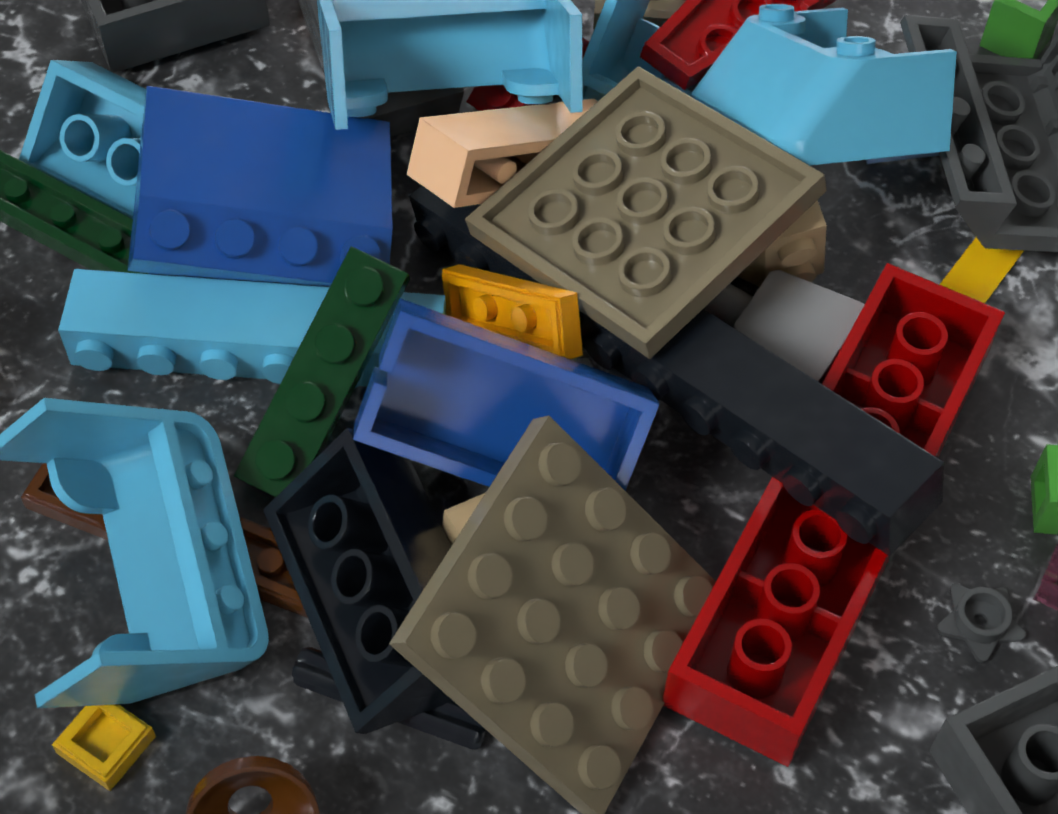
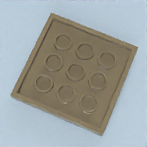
(646, 209)
(558, 617)

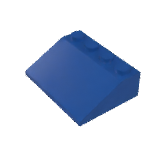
(257, 190)

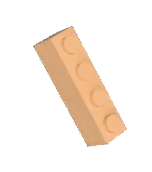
(477, 152)

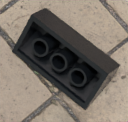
(359, 557)

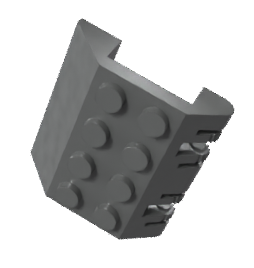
(1001, 139)

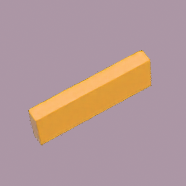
(515, 308)

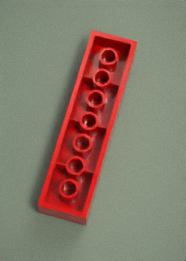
(795, 576)

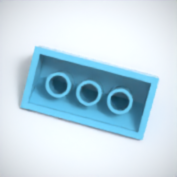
(88, 132)

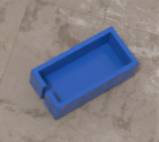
(468, 395)

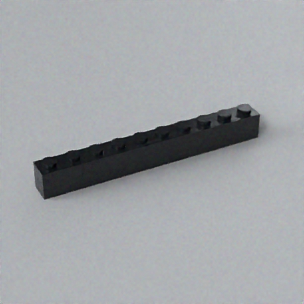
(753, 403)

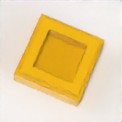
(104, 742)

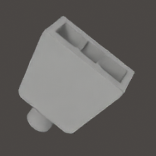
(791, 320)

